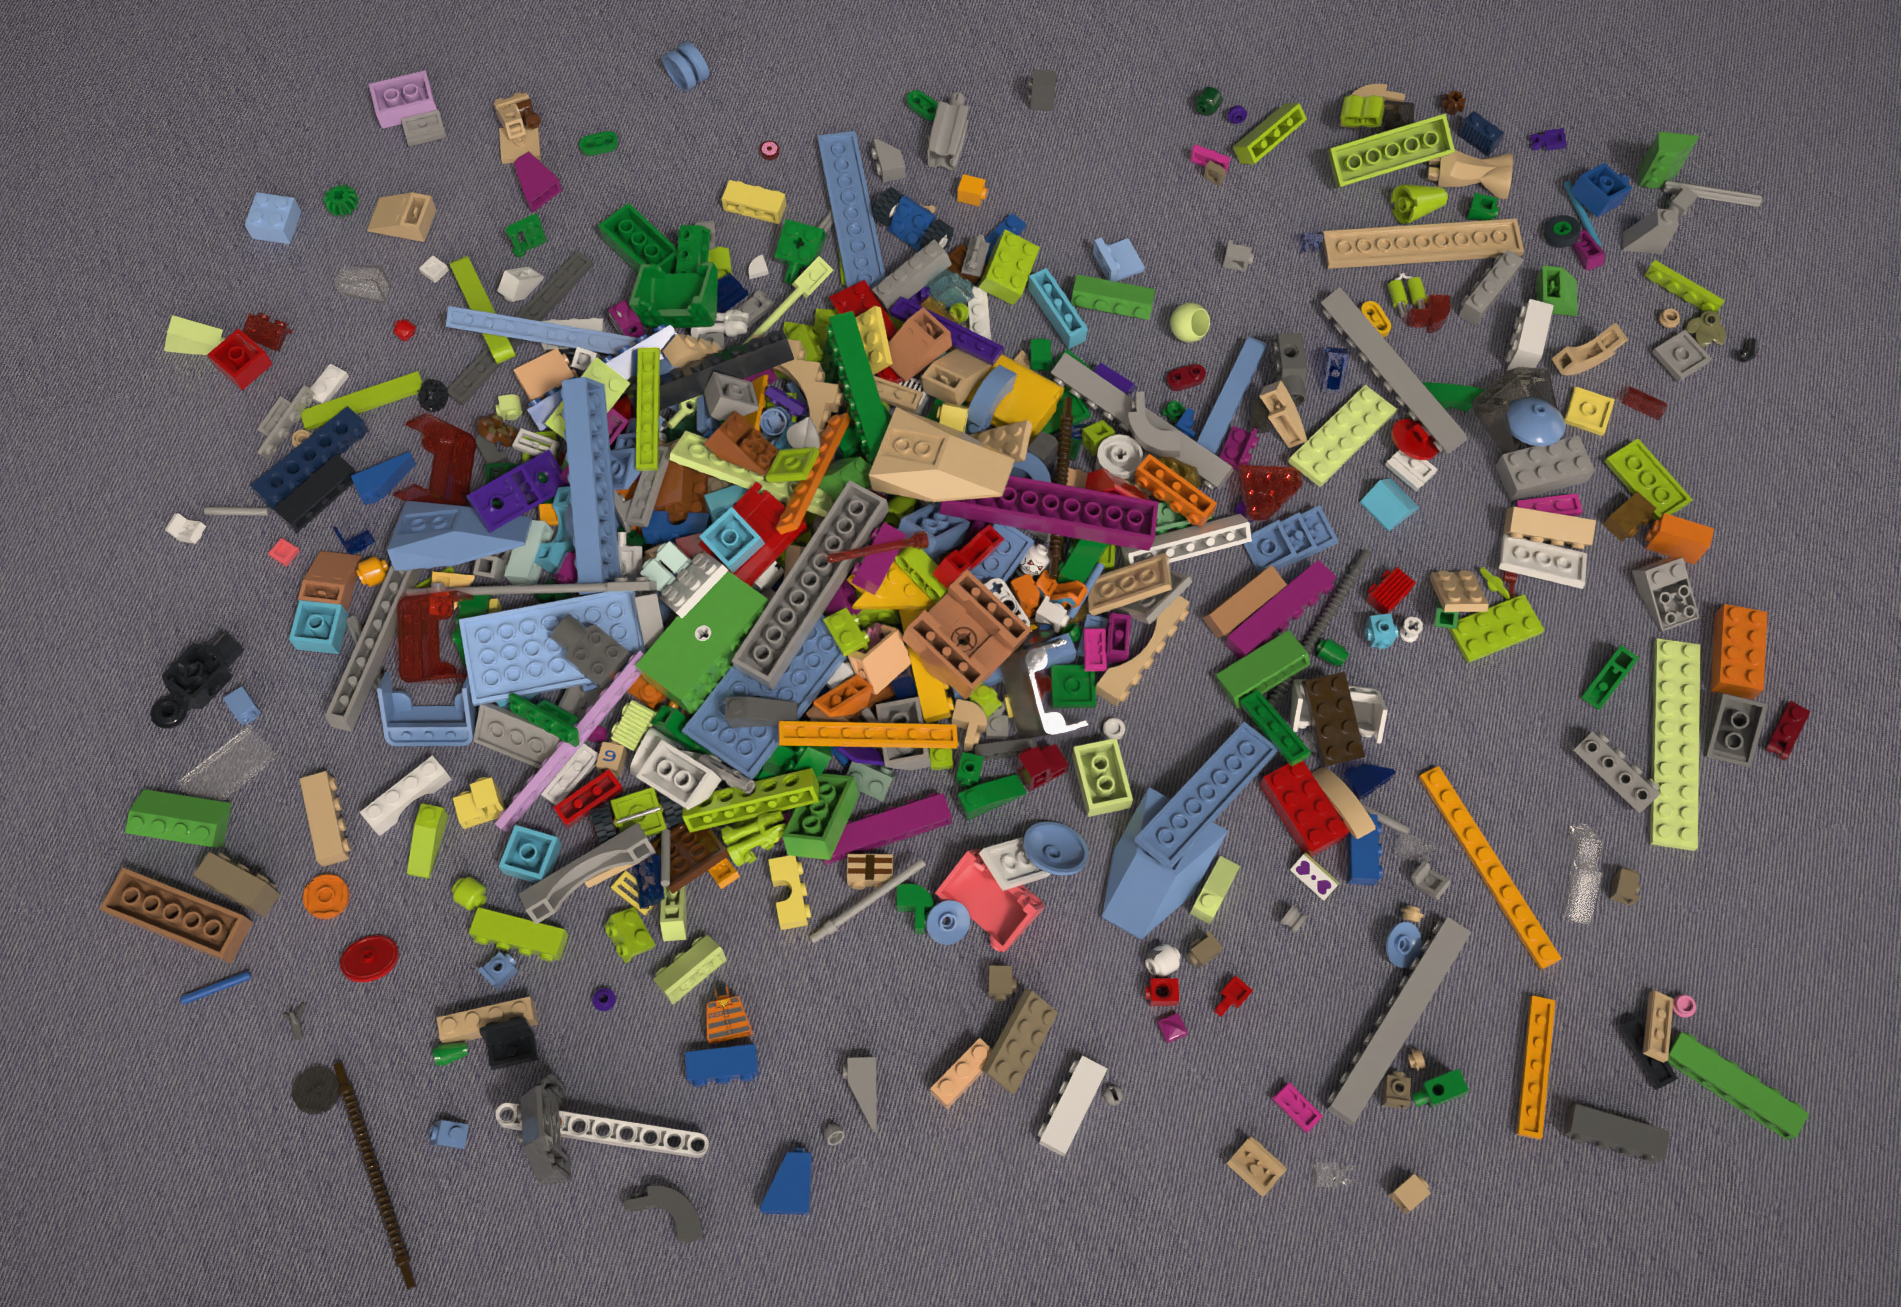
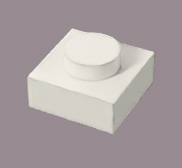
(433, 269)

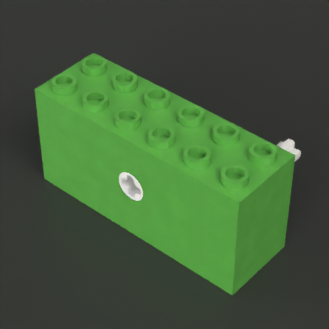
(700, 646)

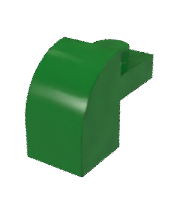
(914, 899)

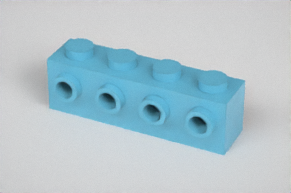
(1057, 308)

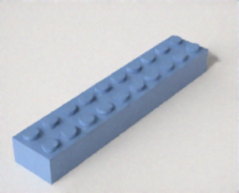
(590, 481)

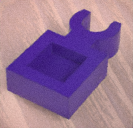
(1551, 140)

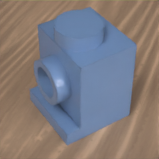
(501, 977)

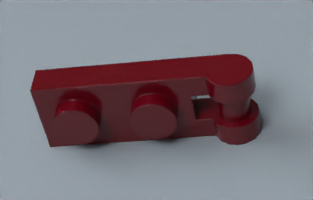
(1787, 730)

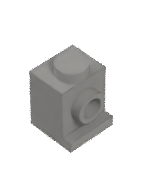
(1682, 201)
(1238, 257)

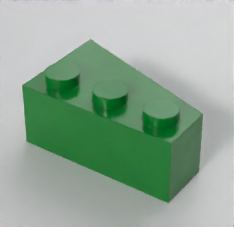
(468, 609)

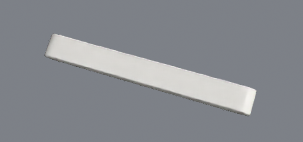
(613, 1136)

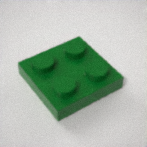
(1072, 687)

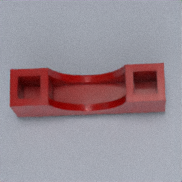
(969, 557)

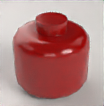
(404, 329)

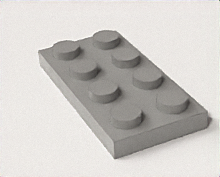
(513, 735)

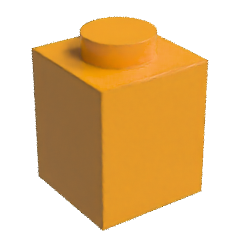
(971, 190)

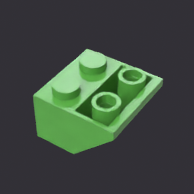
(1557, 288)

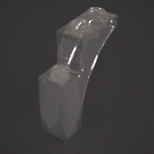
(1584, 874)

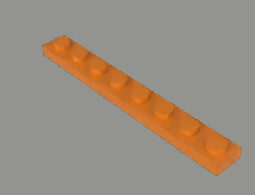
(806, 489)

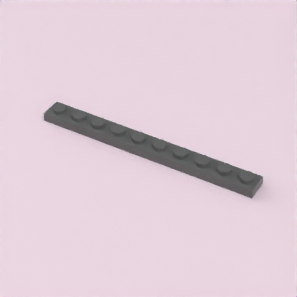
(535, 310)

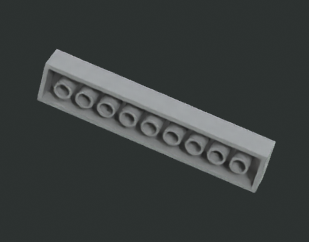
(809, 586)

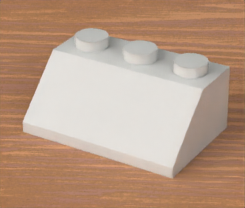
(678, 776)

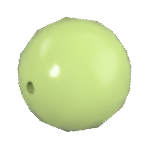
(1189, 322)

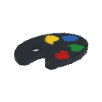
(1039, 634)

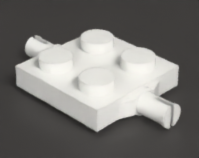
(630, 559)

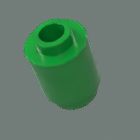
(1332, 652)

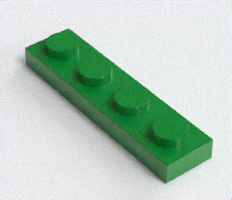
(1275, 728)

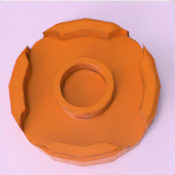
(326, 896)

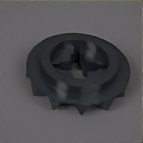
(440, 395)

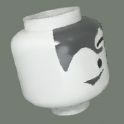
(1162, 960)

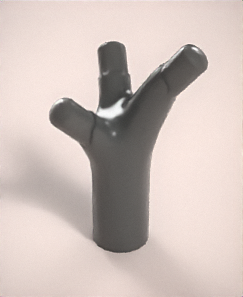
(295, 1022)

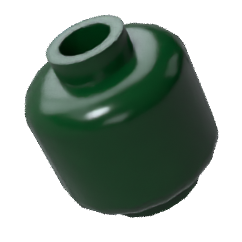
(1208, 100)

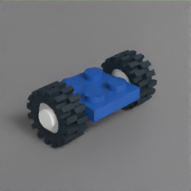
(911, 220)

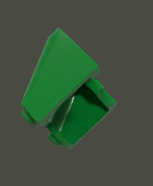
(676, 298)

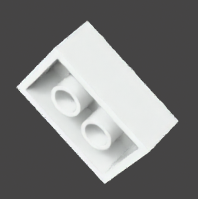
(1530, 335)

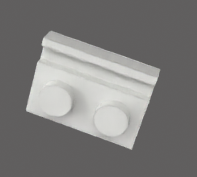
(1410, 470)

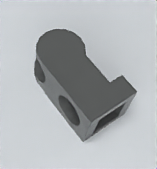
(490, 452)

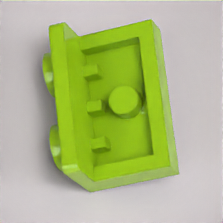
(810, 342)
(846, 632)
(629, 934)

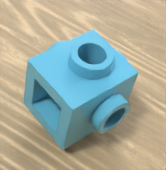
(1381, 631)

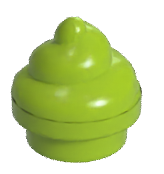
(960, 311)

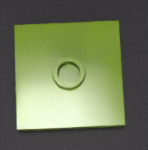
(792, 464)

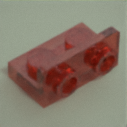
(266, 332)

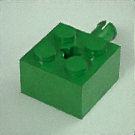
(787, 250)

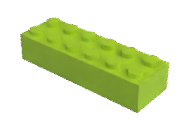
(1391, 151)

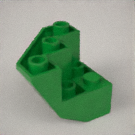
(795, 758)

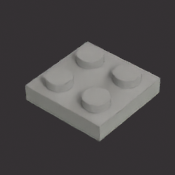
(1681, 355)

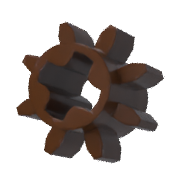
(1453, 102)

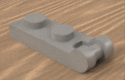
(754, 312)

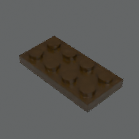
(1333, 719)

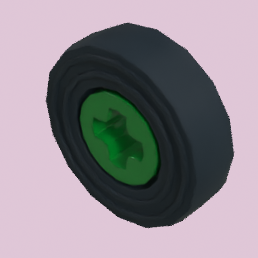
(1562, 239)

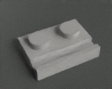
(423, 128)

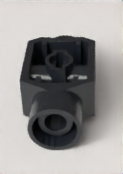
(195, 679)

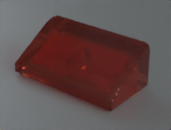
(1644, 403)

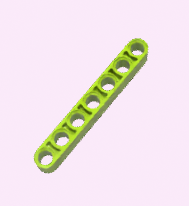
(479, 301)

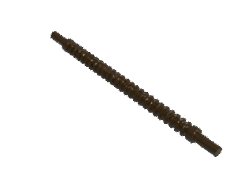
(1061, 478)
(402, 1259)

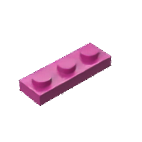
(1563, 504)

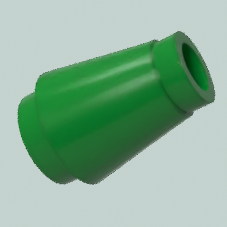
(449, 1052)

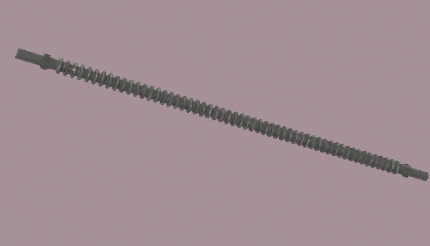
(1321, 626)

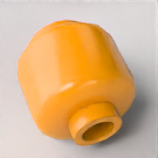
(372, 571)

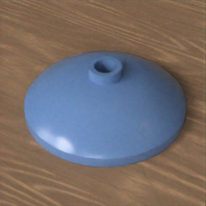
(1535, 421)
(1055, 848)

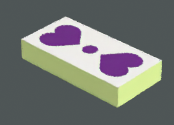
(1314, 876)

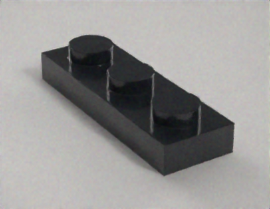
(1658, 1072)

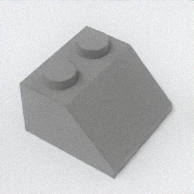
(727, 394)

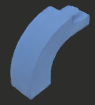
(987, 398)
(1031, 468)

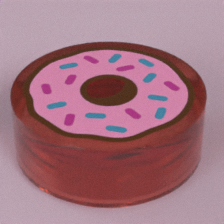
(769, 150)

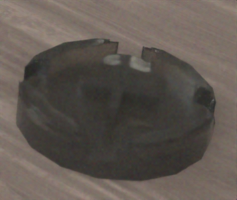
(316, 1090)

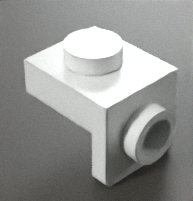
(184, 529)

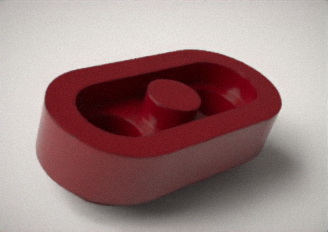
(1187, 377)

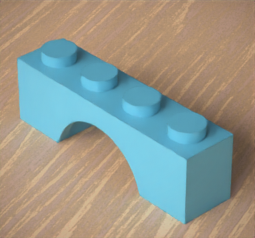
(550, 553)

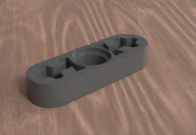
(1003, 749)

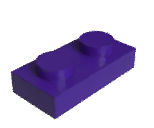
(780, 397)

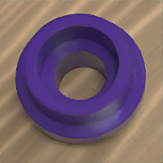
(1237, 114)
(607, 1005)

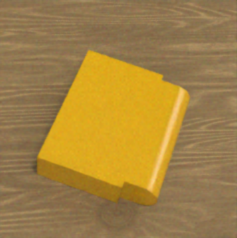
(1031, 399)

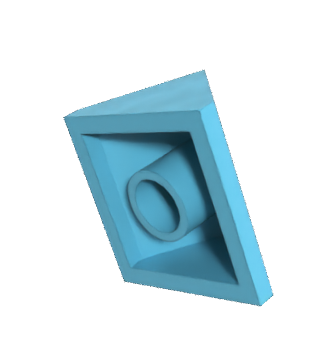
(1388, 504)

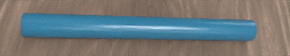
(1582, 213)

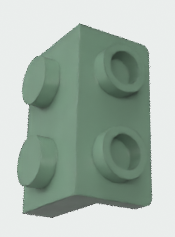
(872, 779)

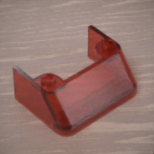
(451, 464)
(420, 637)

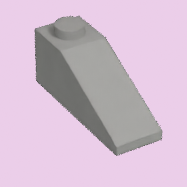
(863, 1084)

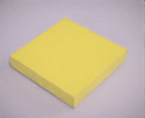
(1589, 411)

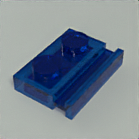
(729, 293)
(649, 882)

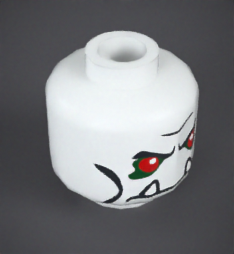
(1035, 560)

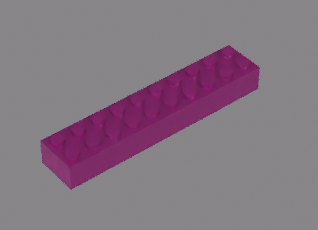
(1064, 512)

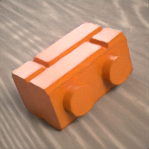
(1026, 594)

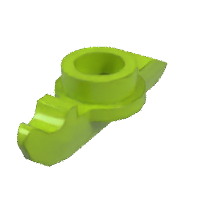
(1494, 583)

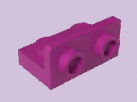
(1238, 447)

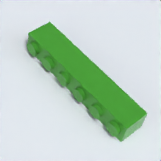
(1736, 1086)

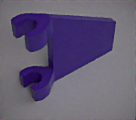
(863, 755)

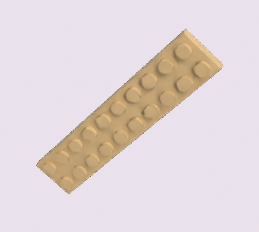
(1421, 243)

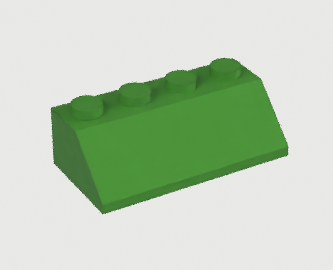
(179, 818)

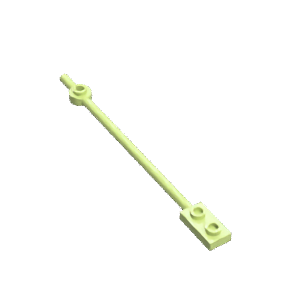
(804, 285)

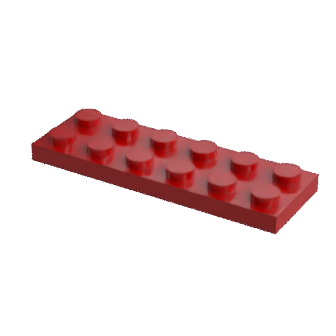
(860, 299)

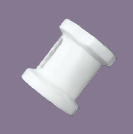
(1411, 630)

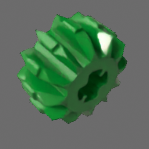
(341, 200)

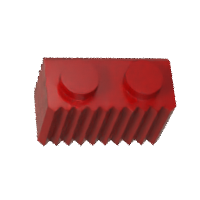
(1390, 591)

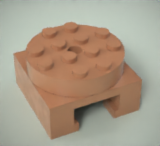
(974, 616)

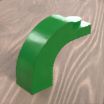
(670, 723)

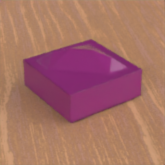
(1172, 1028)

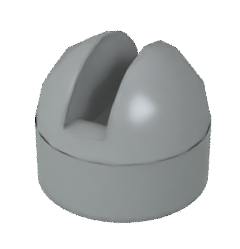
(1108, 1097)
(831, 1137)

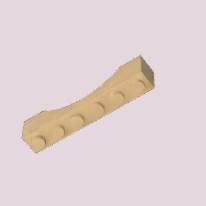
(1119, 679)

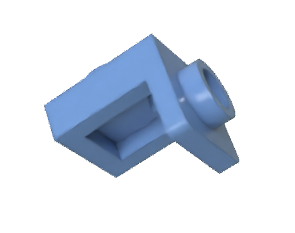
(448, 1134)

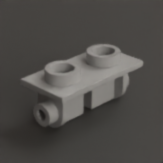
(975, 256)

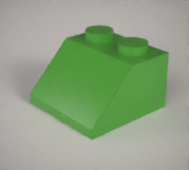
(842, 471)

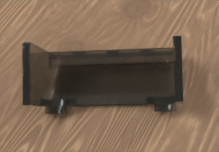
(1024, 694)

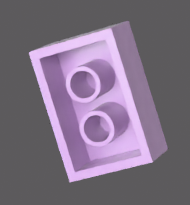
(402, 98)

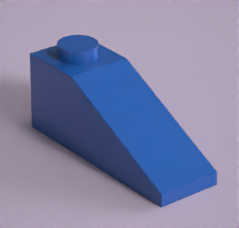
(381, 479)

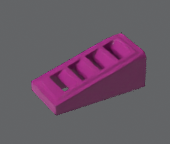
(1592, 259)

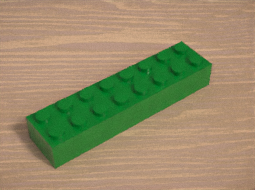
(858, 383)

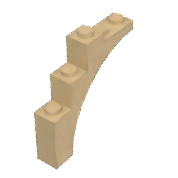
(810, 378)

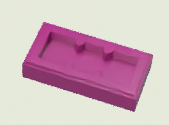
(1203, 155)
(1094, 649)
(1297, 1107)

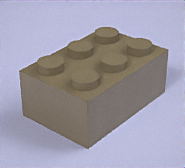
(237, 883)

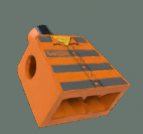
(726, 1018)

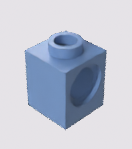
(242, 705)

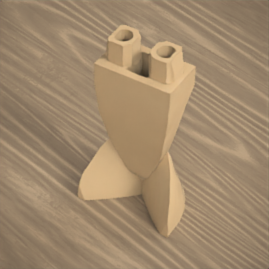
(1465, 170)

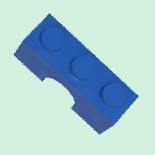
(662, 531)

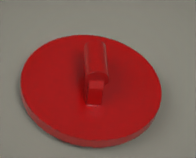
(1413, 440)
(369, 958)

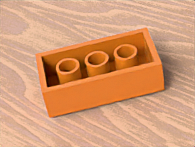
(1739, 651)

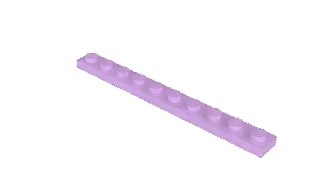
(564, 751)

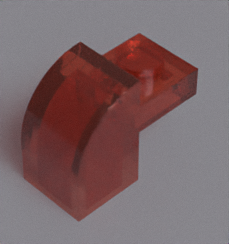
(1433, 316)

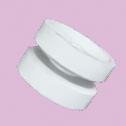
(1119, 456)

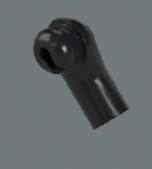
(1748, 353)

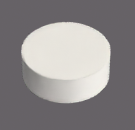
(1113, 729)

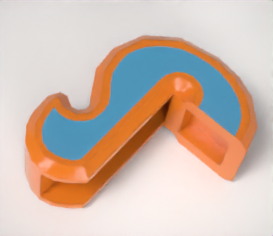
(1063, 593)

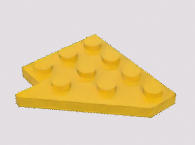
(895, 592)

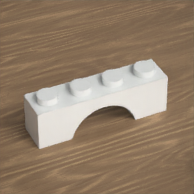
(387, 808)

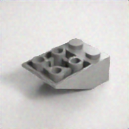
(1667, 592)

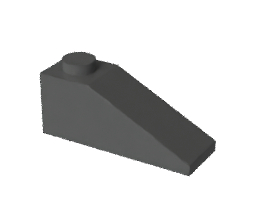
(758, 712)

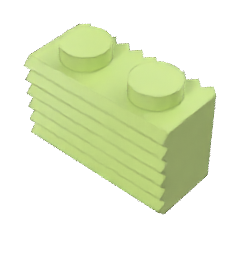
(633, 725)

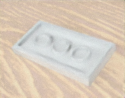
(1543, 561)

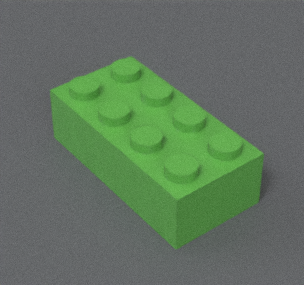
(818, 826)

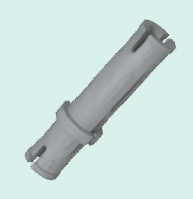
(731, 776)

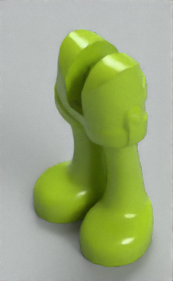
(767, 834)

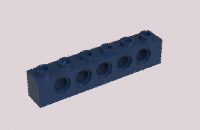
(299, 459)

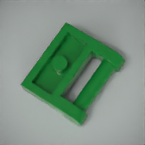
(532, 233)

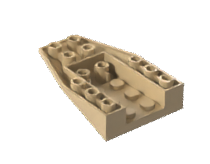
(936, 462)

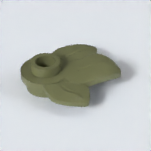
(1705, 331)

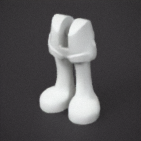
(734, 324)

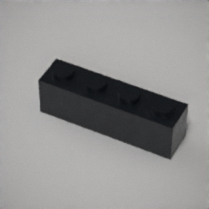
(315, 493)

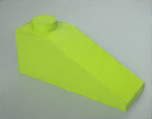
(426, 840)

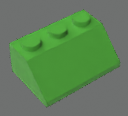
(1665, 158)

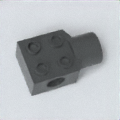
(1290, 365)
(591, 651)

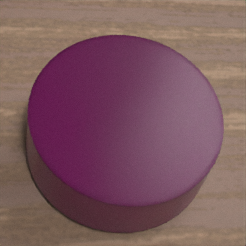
(598, 735)

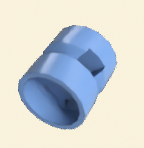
(775, 420)

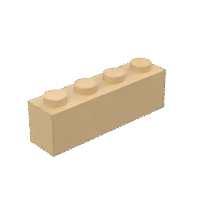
(1549, 527)
(324, 818)
(466, 1024)

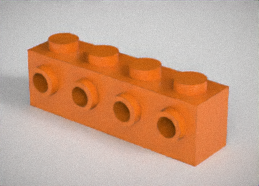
(1175, 491)

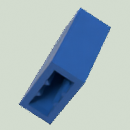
(791, 1186)

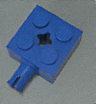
(1601, 189)

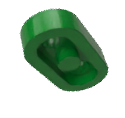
(924, 105)
(599, 143)

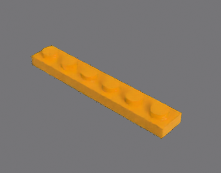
(1535, 1067)

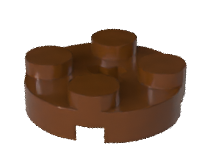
(495, 430)

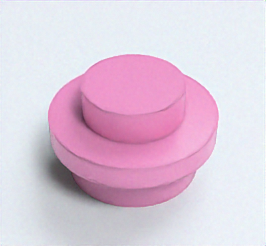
(1684, 1006)

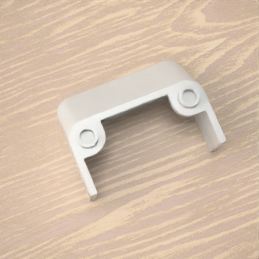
(1367, 704)

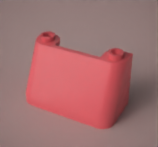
(998, 912)

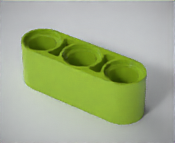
(920, 569)

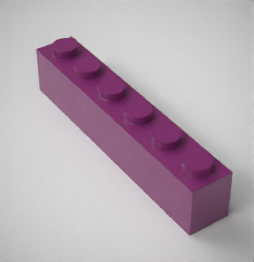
(1281, 609)
(892, 826)

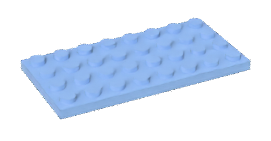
(516, 651)

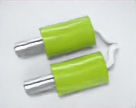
(1399, 296)

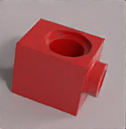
(1171, 985)

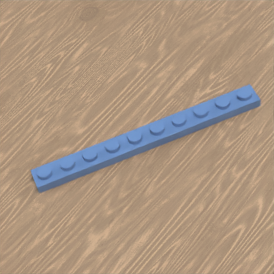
(536, 331)

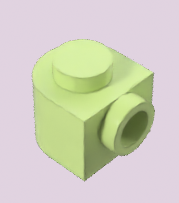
(509, 407)

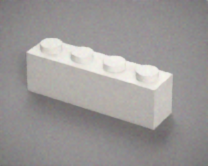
(1073, 1105)

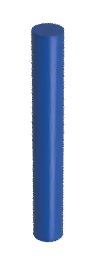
(216, 987)

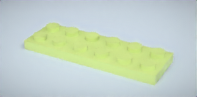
(1342, 435)

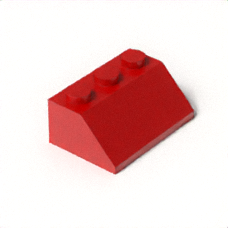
(1104, 481)

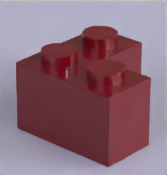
(1040, 765)

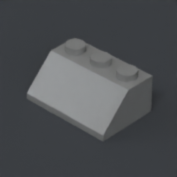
(906, 712)

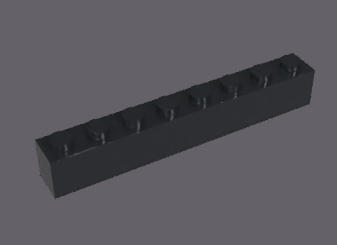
(736, 362)

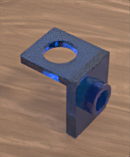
(357, 543)

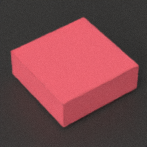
(283, 552)

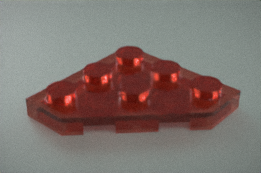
(1267, 489)

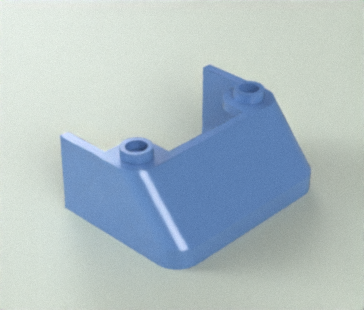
(425, 725)

